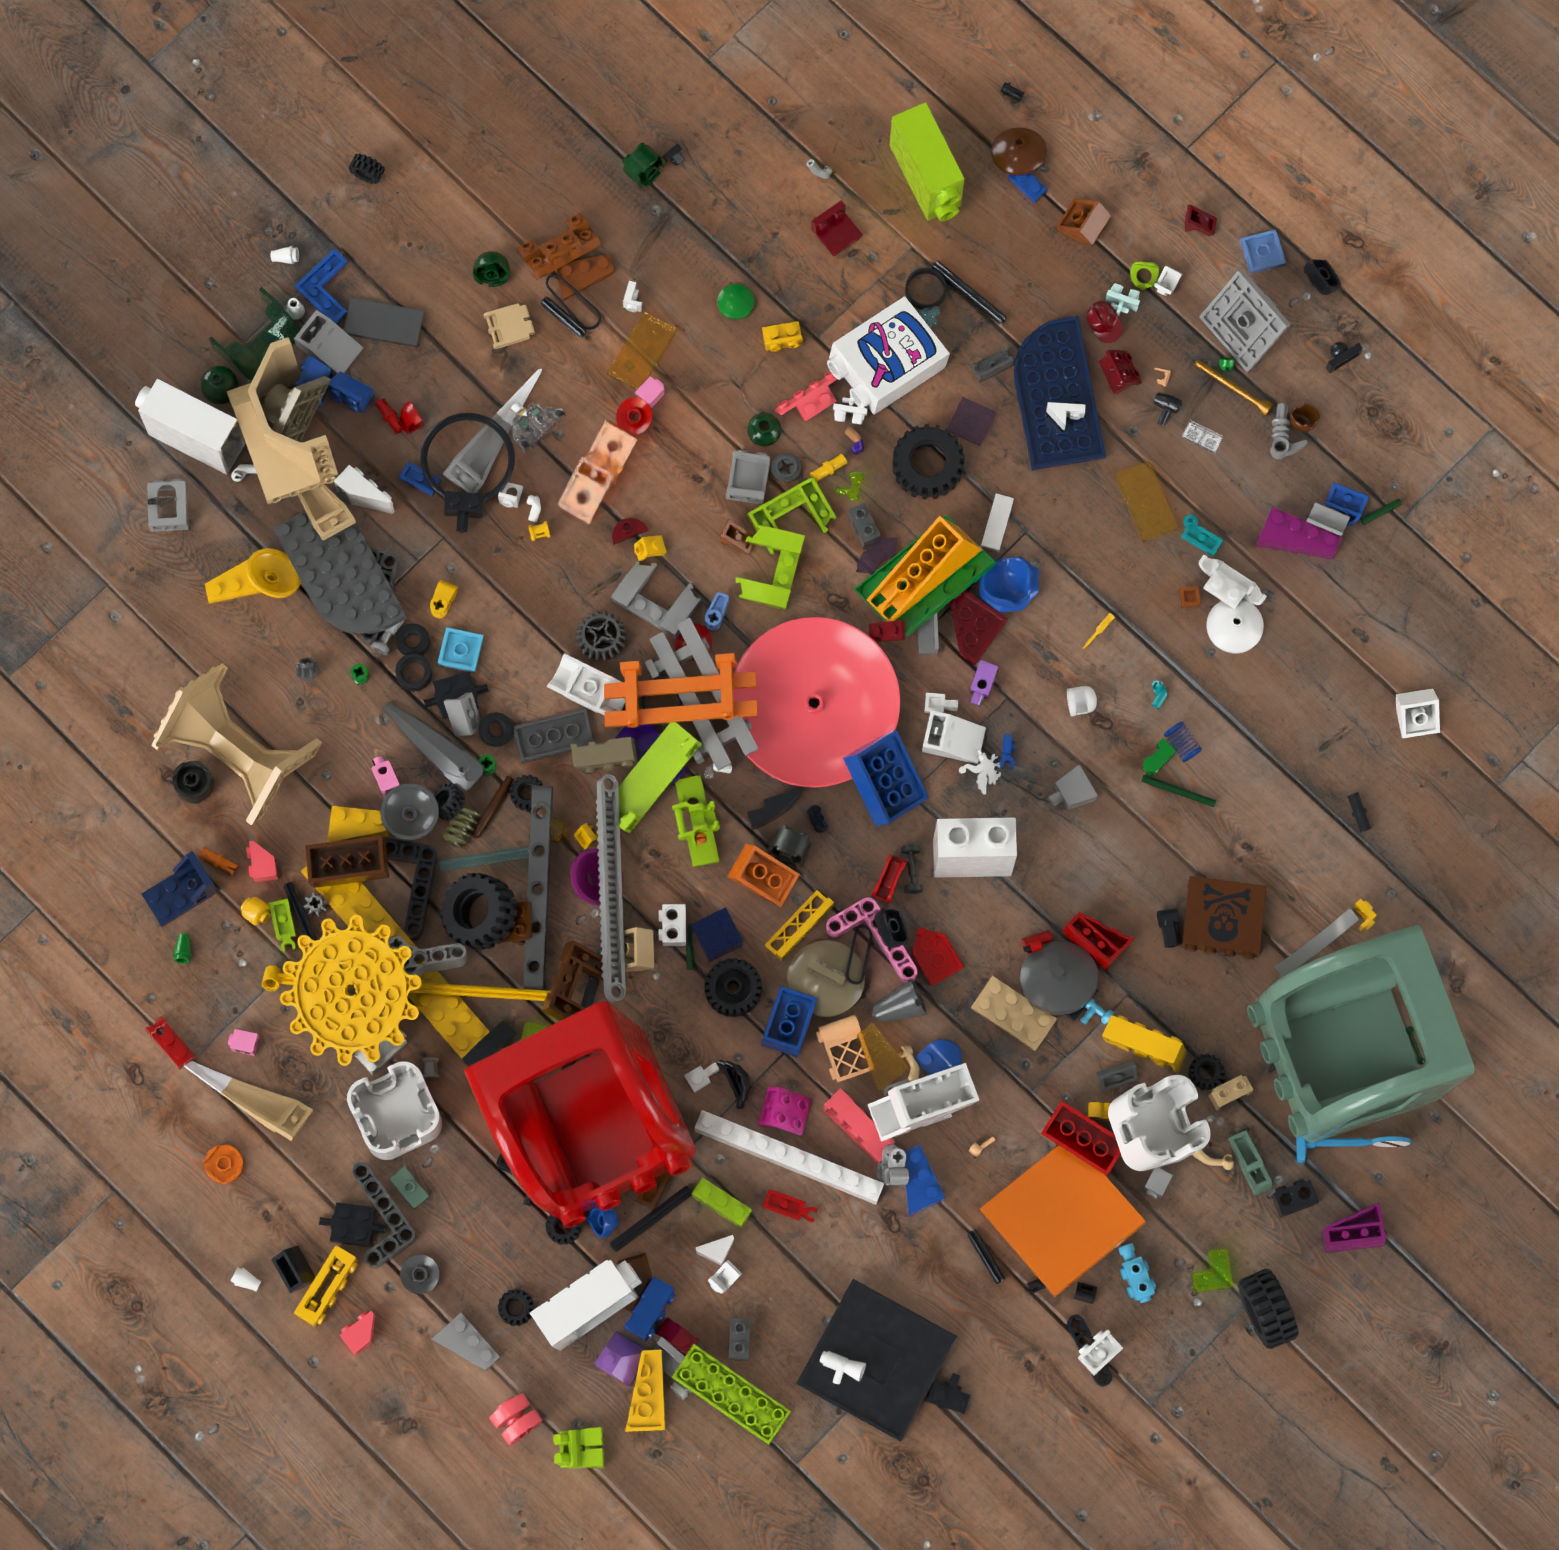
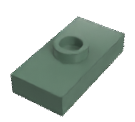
(409, 1188)

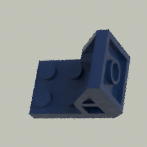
(180, 891)

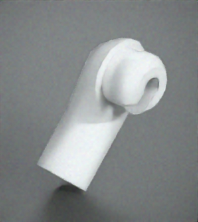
(241, 471)
(536, 507)

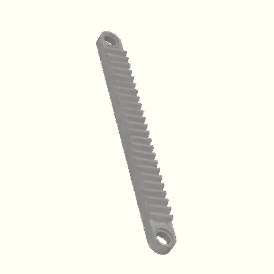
(610, 888)

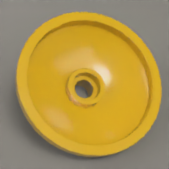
(272, 573)

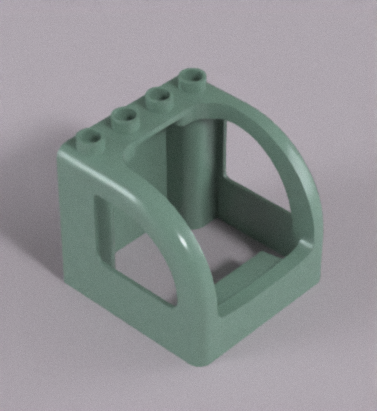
(1357, 1060)

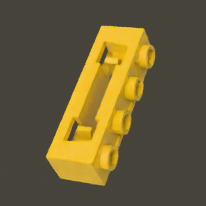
(339, 1282)

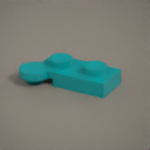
(1199, 536)

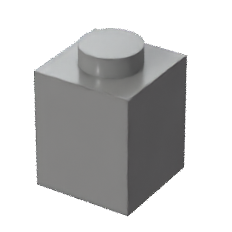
(1157, 1183)

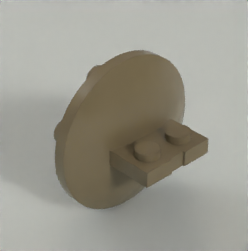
(821, 973)

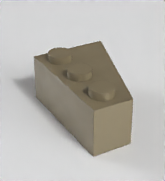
(604, 755)

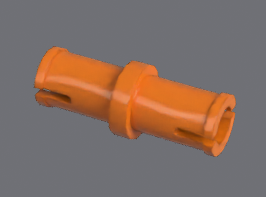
(218, 861)

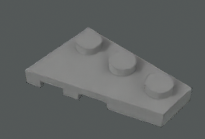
(467, 1342)

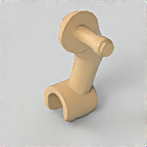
(914, 1072)
(1226, 1162)

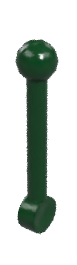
(1409, 1030)

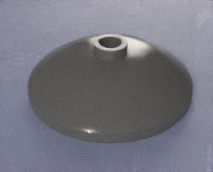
(405, 800)

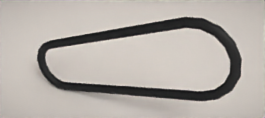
(599, 314)

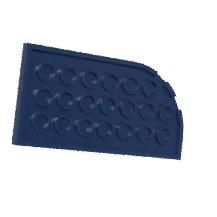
(1056, 370)

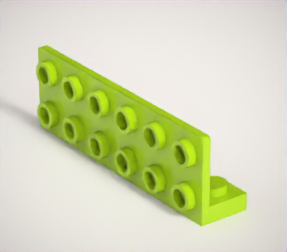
(654, 774)

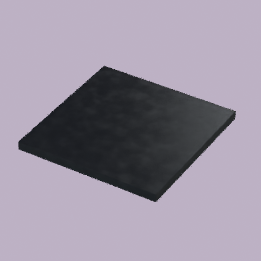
(899, 1354)

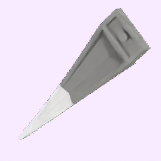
(475, 460)

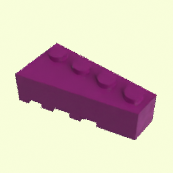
(1297, 535)

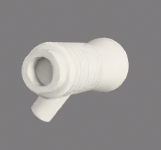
(842, 1365)

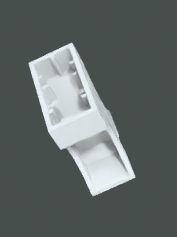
(923, 1102)

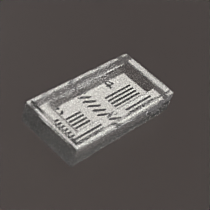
(1202, 437)

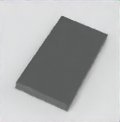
(384, 322)
(552, 735)

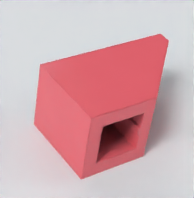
(263, 863)
(359, 1334)

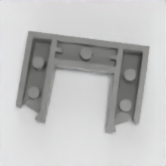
(628, 597)

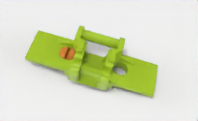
(703, 821)

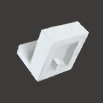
(630, 298)

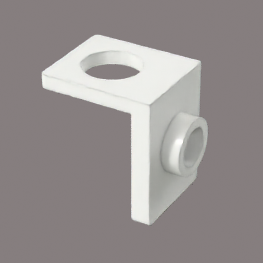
(510, 500)

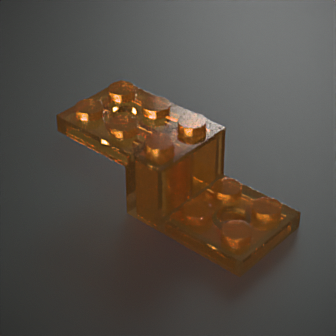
(598, 471)

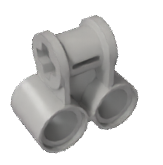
(892, 1168)

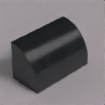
(293, 1269)

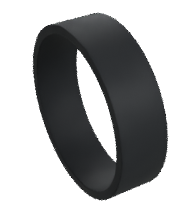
(925, 271)

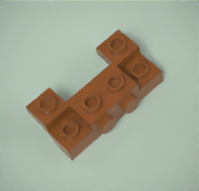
(561, 249)

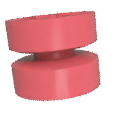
(512, 1414)

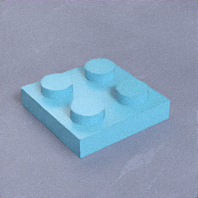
(460, 650)

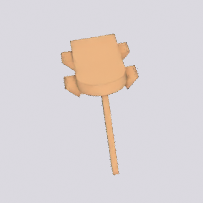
(1167, 374)

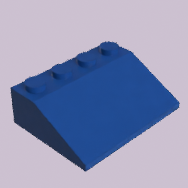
(886, 778)

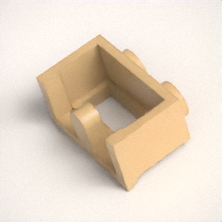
(1230, 1091)

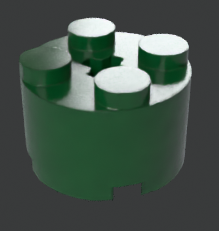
(643, 165)

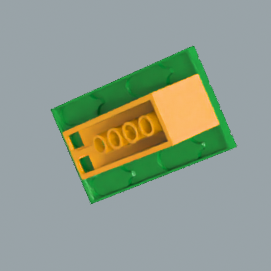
(926, 575)

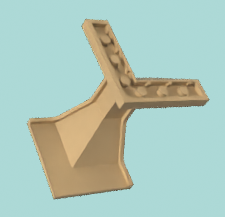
(280, 462)
(201, 720)

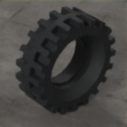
(928, 485)

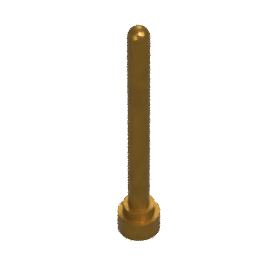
(1264, 406)

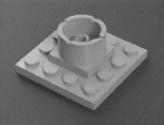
(1244, 320)

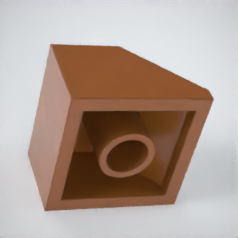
(1083, 221)

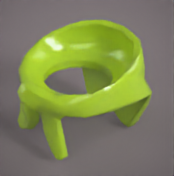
(1151, 266)

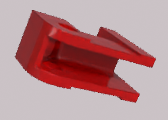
(885, 888)

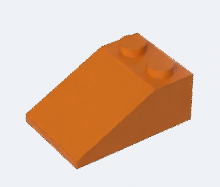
(763, 875)

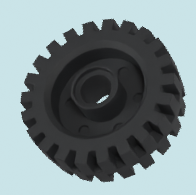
(731, 972)

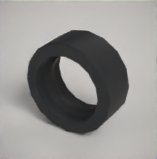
(413, 686)

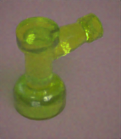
(856, 478)

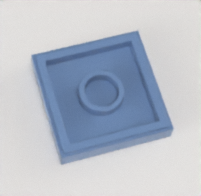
(1263, 251)

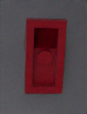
(1199, 220)

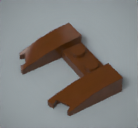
(574, 960)

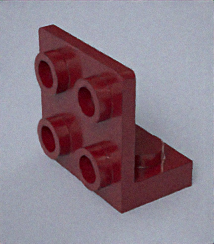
(835, 229)

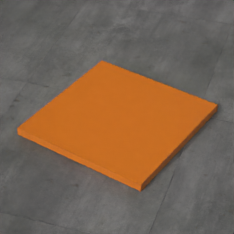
(1062, 1218)

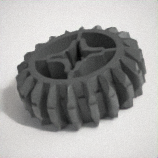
(595, 631)

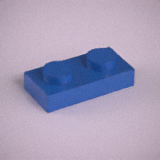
(1029, 186)
(414, 476)

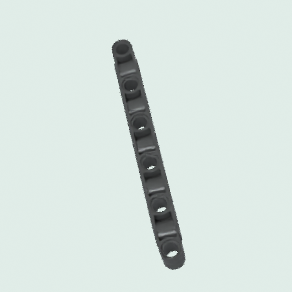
(538, 875)

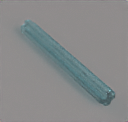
(483, 859)

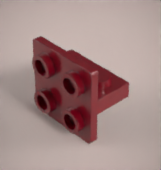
(1119, 370)

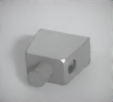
(1073, 790)

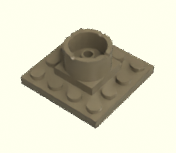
(295, 407)

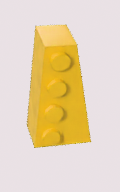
(1145, 1042)

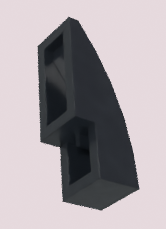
(773, 808)
(492, 1043)

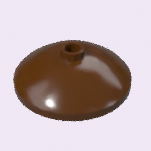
(1020, 158)

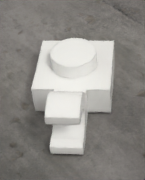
(938, 703)
(699, 1078)

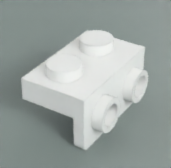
(1100, 1352)

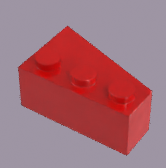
(1097, 939)

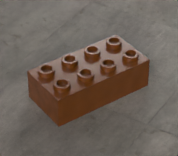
(347, 861)

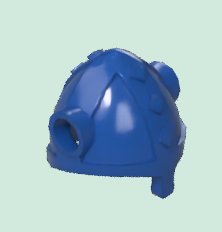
(602, 1221)

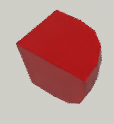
(410, 418)

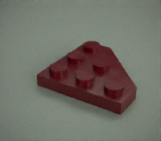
(974, 625)

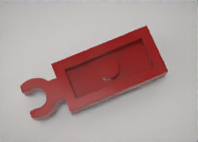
(787, 1206)

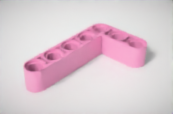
(868, 918)

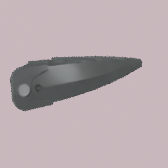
(443, 753)

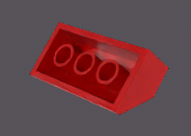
(1082, 1138)

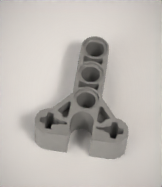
(428, 956)

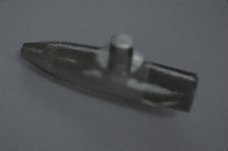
(161, 500)

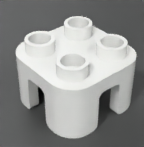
(395, 1111)
(1154, 1123)

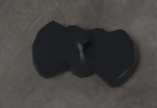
(817, 819)

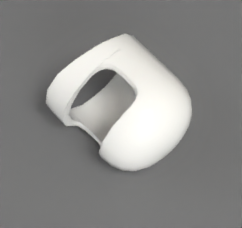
(1081, 700)

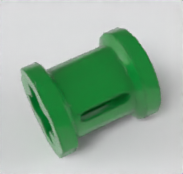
(357, 668)
(491, 768)

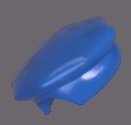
(1009, 584)

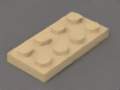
(1013, 1013)

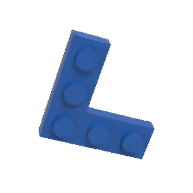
(312, 286)

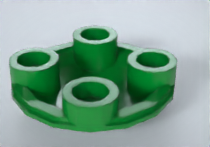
(735, 301)

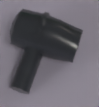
(1169, 404)

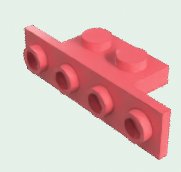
(811, 400)

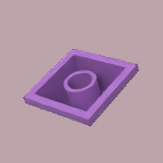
(620, 1358)

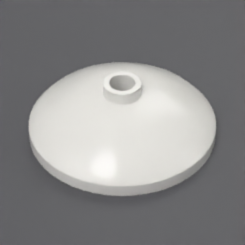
(1234, 637)

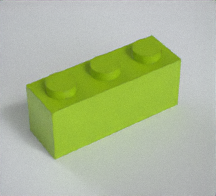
(721, 1203)

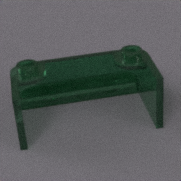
(247, 360)

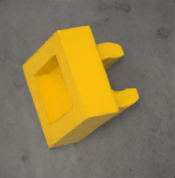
(586, 836)

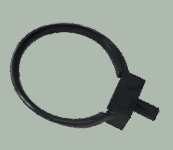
(464, 504)

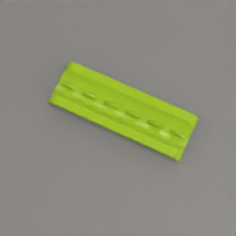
(731, 1394)

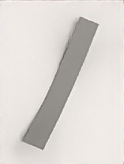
(1317, 943)

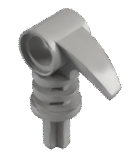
(1280, 435)

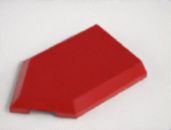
(935, 956)

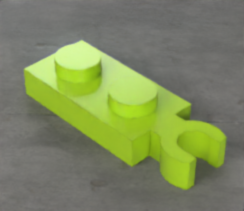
(283, 923)

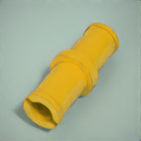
(828, 467)

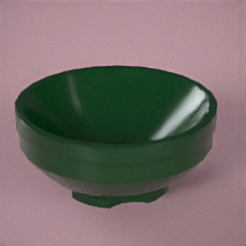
(760, 437)

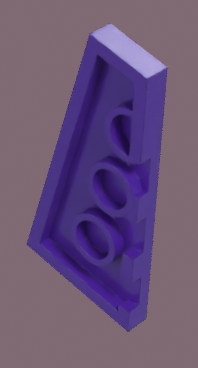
(644, 738)

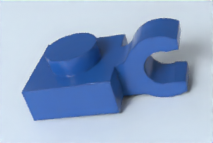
(1008, 747)

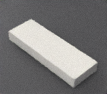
(997, 522)

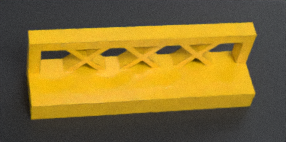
(806, 927)

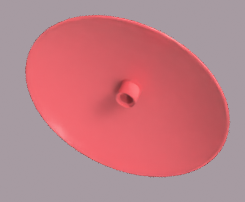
(824, 663)

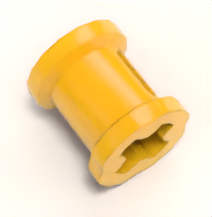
(539, 531)

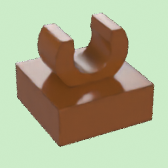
(1189, 597)

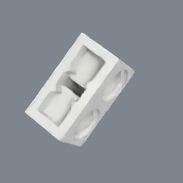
(677, 925)

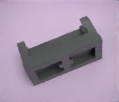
(992, 365)

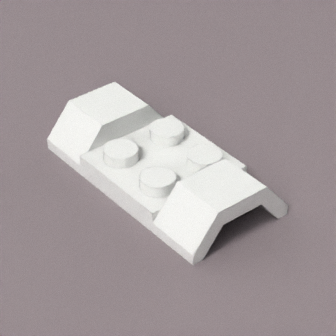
(584, 685)

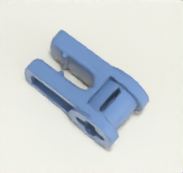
(716, 610)

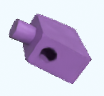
(985, 674)

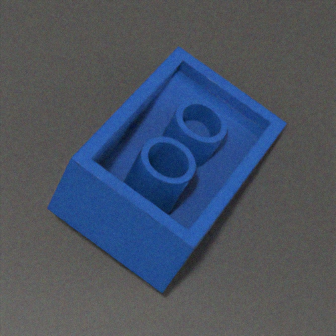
(789, 1021)

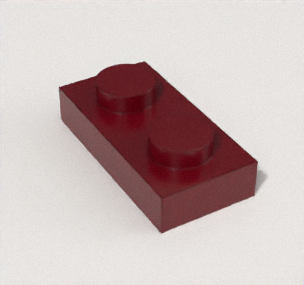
(887, 631)

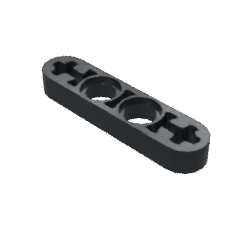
(1073, 1331)

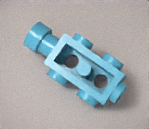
(1136, 1278)

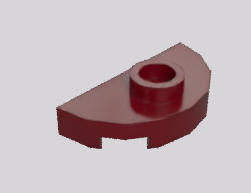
(627, 529)

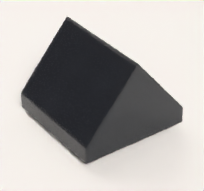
(1085, 1293)

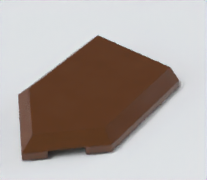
(641, 1267)

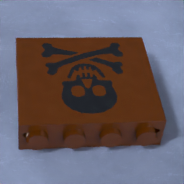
(1224, 917)

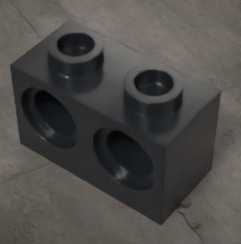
(1296, 1202)

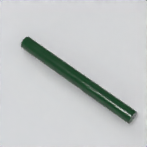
(1179, 791)

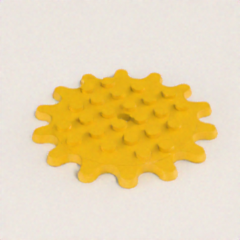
(323, 997)

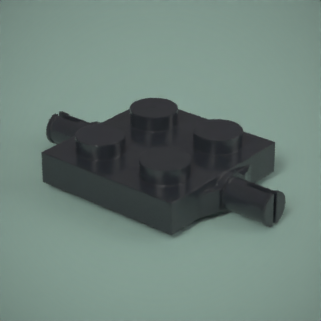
(453, 688)
(352, 1224)

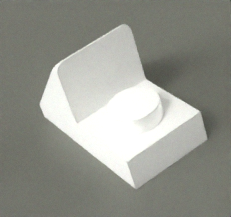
(1060, 411)

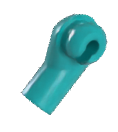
(1160, 693)

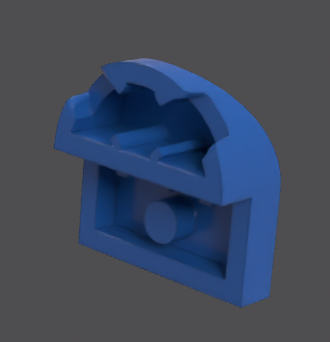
(1347, 502)
(939, 1056)

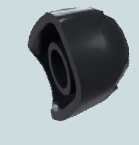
(1322, 276)
(891, 927)

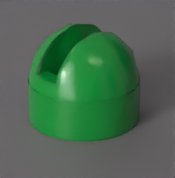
(1226, 362)

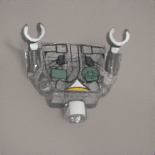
(533, 423)

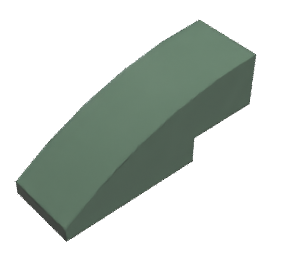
(1250, 1163)

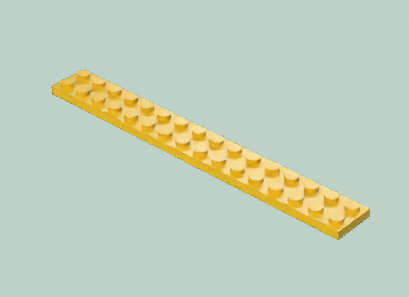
(445, 1012)

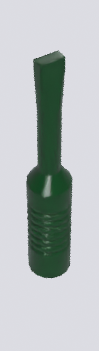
(689, 951)

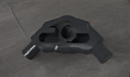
(738, 1080)

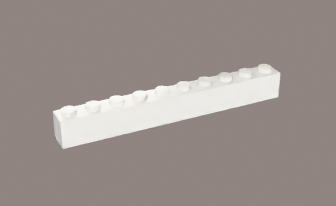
(789, 1157)

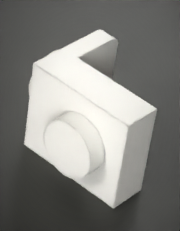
(1168, 281)
(724, 1277)

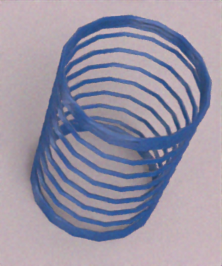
(1191, 754)

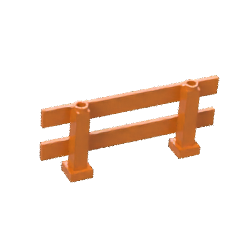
(726, 682)

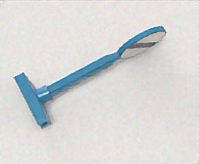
(1302, 1145)

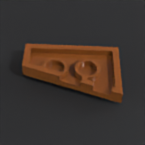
(584, 273)

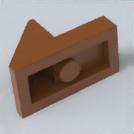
(735, 536)

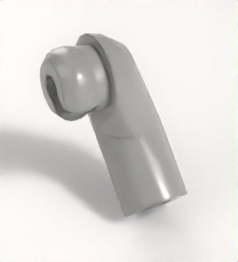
(817, 171)

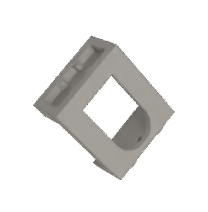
(168, 524)

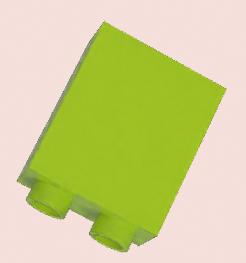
(927, 162)

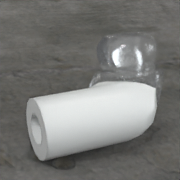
(711, 769)

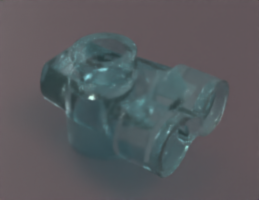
(930, 315)

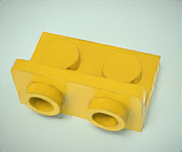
(782, 336)

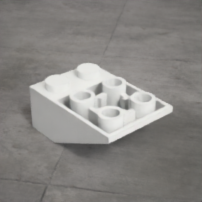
(361, 491)
(953, 737)

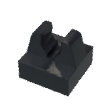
(673, 155)

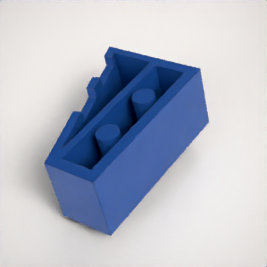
(922, 1186)
(650, 1309)

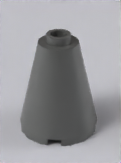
(900, 1004)

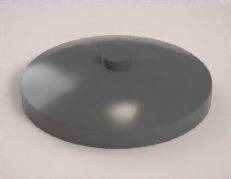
(1059, 978)

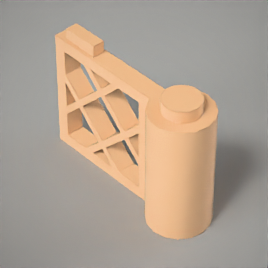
(836, 1034)

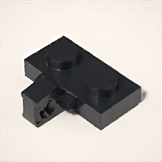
(949, 1395)

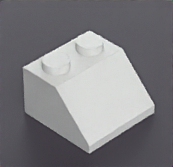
(1418, 713)

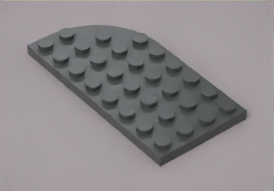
(341, 576)

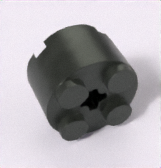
(192, 771)
(790, 846)

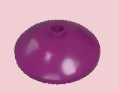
(582, 868)

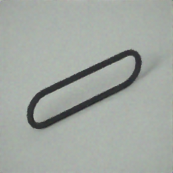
(851, 953)

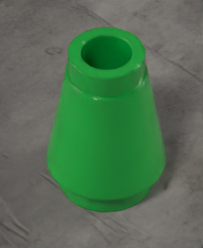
(182, 950)

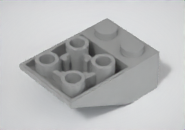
(327, 343)

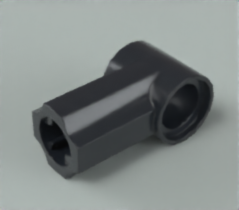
(1168, 922)

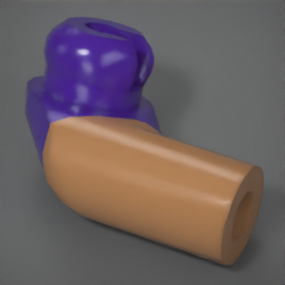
(857, 440)

